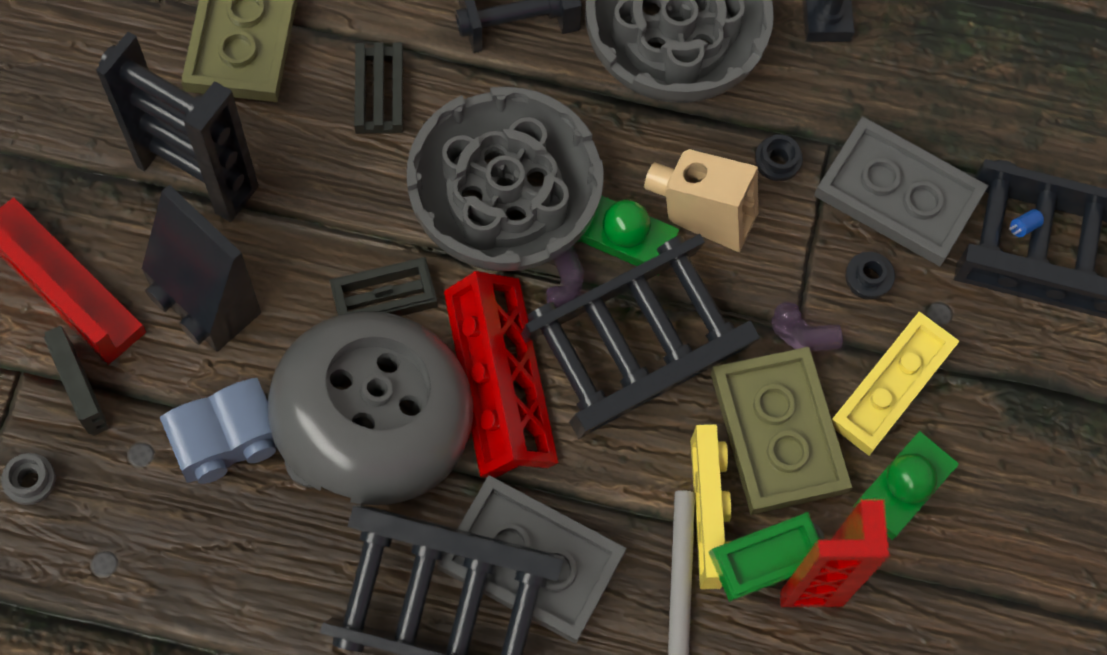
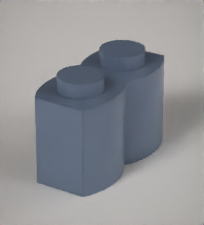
(220, 431)

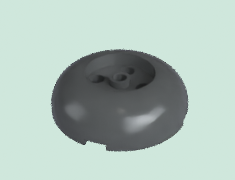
(685, 65)
(526, 136)
(391, 452)

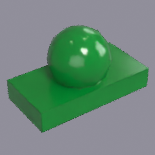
(627, 231)
(910, 481)
(763, 556)

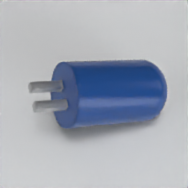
(1026, 223)

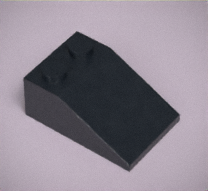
(197, 273)

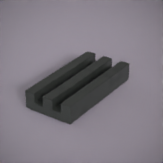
(378, 54)
(382, 275)
(75, 381)

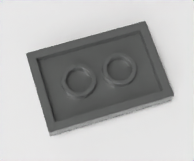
(901, 191)
(519, 519)

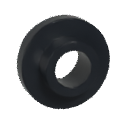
(783, 147)
(864, 286)

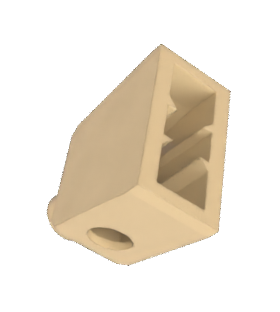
(709, 196)

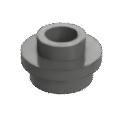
(20, 467)

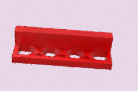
(66, 284)
(491, 369)
(843, 564)

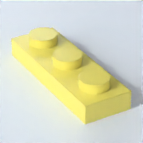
(894, 383)
(711, 503)

